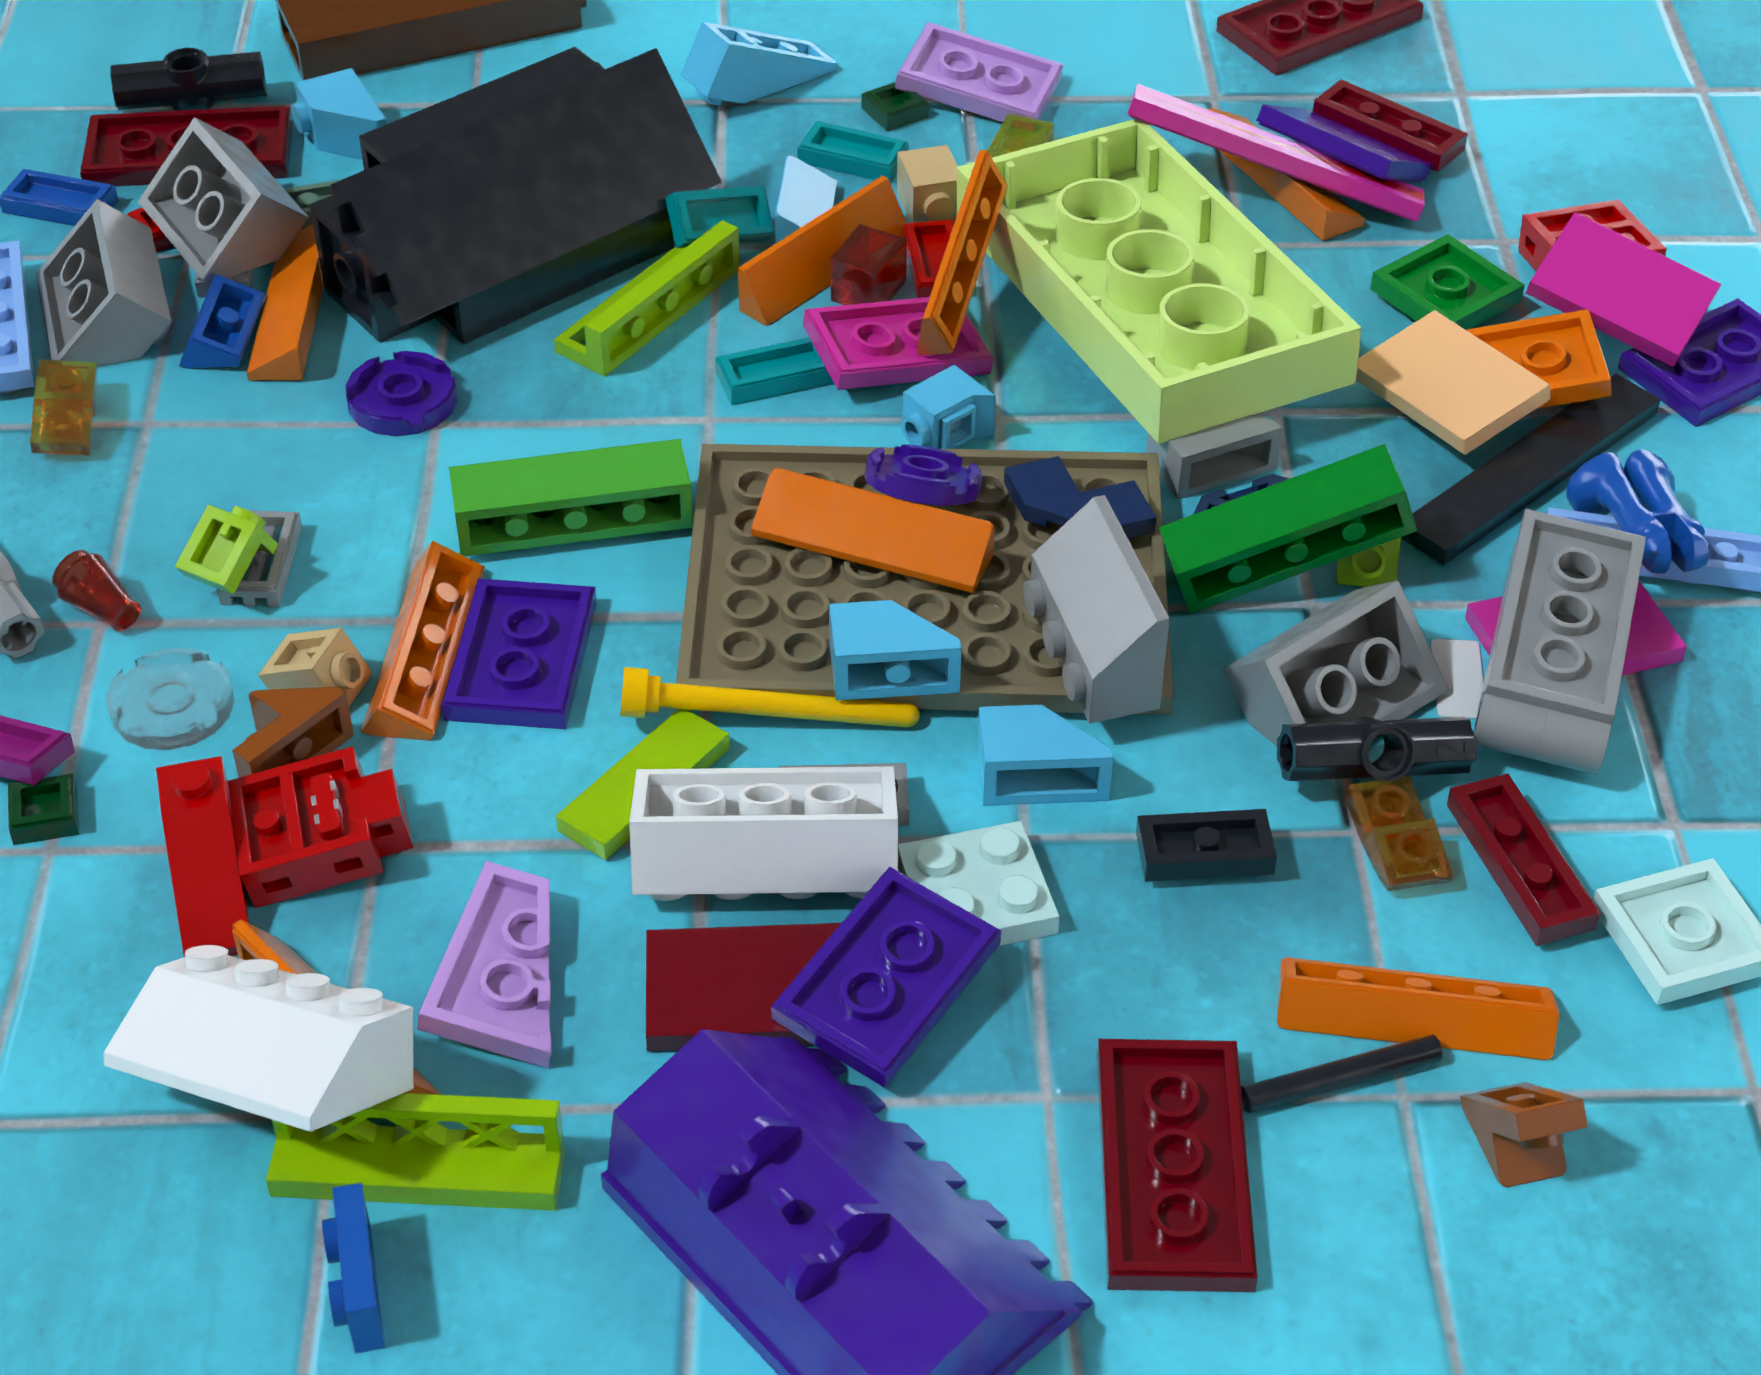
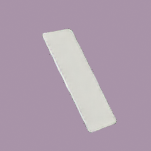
(1463, 674)

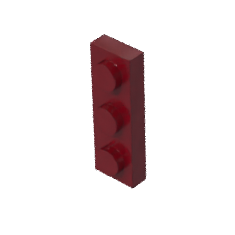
(1391, 123)
(1523, 859)

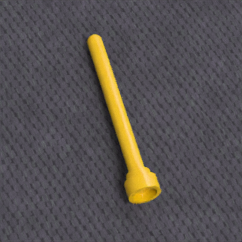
(647, 693)

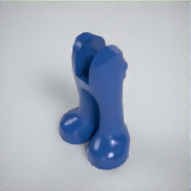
(1642, 504)

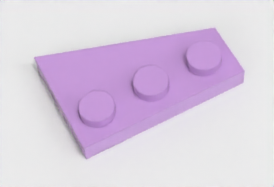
(496, 970)

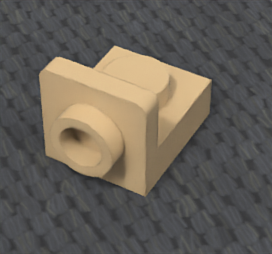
(317, 660)

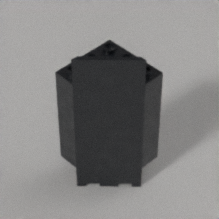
(510, 196)

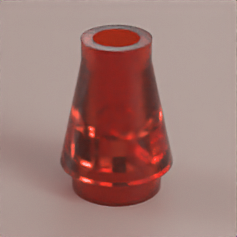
(93, 587)

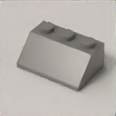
(221, 205)
(103, 290)
(1099, 615)
(1340, 665)

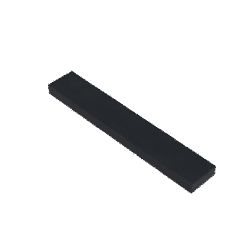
(1528, 470)

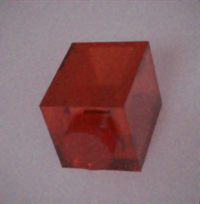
(868, 267)

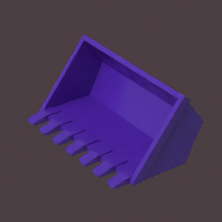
(823, 1219)

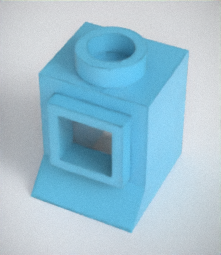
(948, 410)

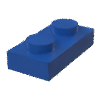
(356, 1295)

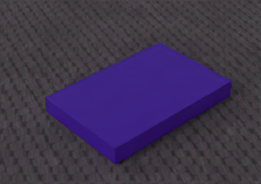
(1343, 143)
(1714, 370)
(520, 654)
(886, 976)

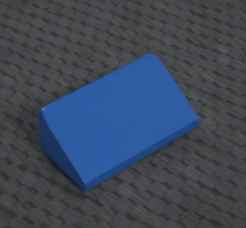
(223, 325)

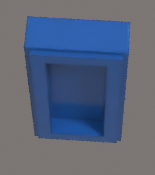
(54, 196)

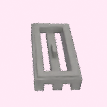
(275, 585)

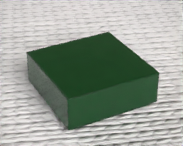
(894, 107)
(43, 809)

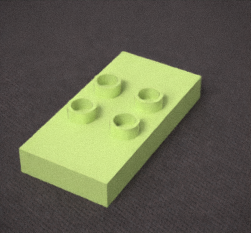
(1163, 282)

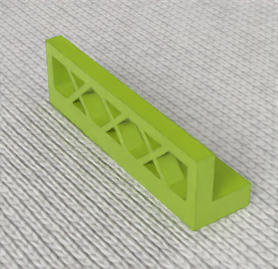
(652, 301)
(425, 1160)

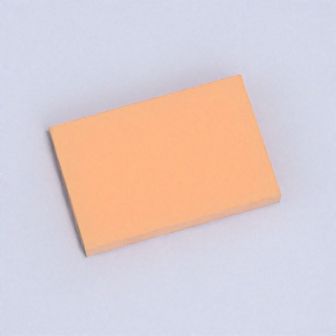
(1451, 382)

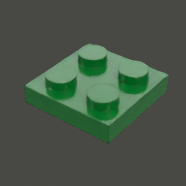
(1448, 280)

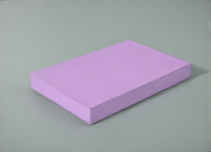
(978, 74)

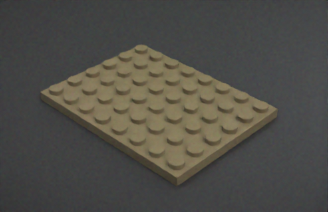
(763, 606)

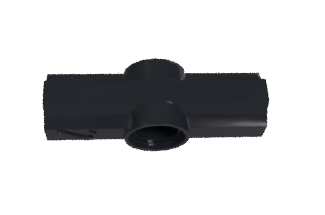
(188, 80)
(1342, 748)

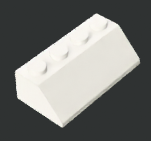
(762, 831)
(265, 1039)

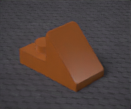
(293, 727)
(1523, 1129)

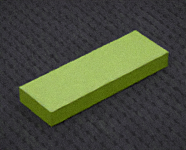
(602, 812)

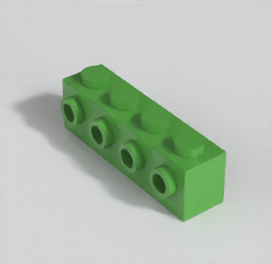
(571, 497)

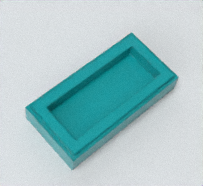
(851, 151)
(700, 210)
(771, 371)

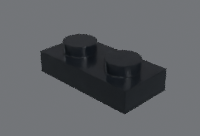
(1205, 845)

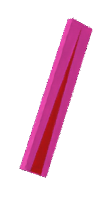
(1275, 152)

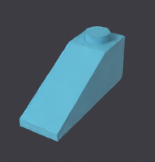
(749, 64)

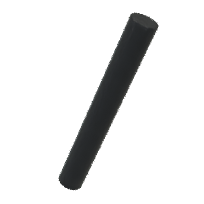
(1341, 1073)

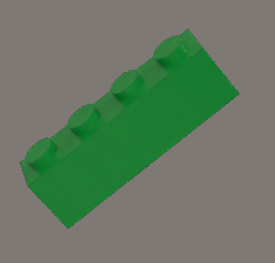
(1288, 528)

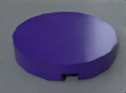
(401, 394)
(923, 475)

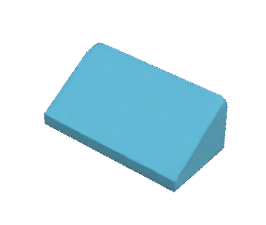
(802, 196)

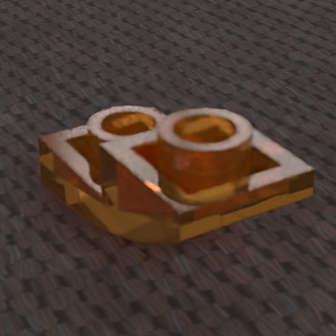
(64, 407)
(1396, 836)

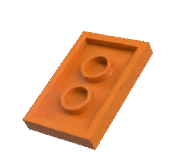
(1557, 350)

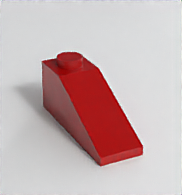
(202, 852)

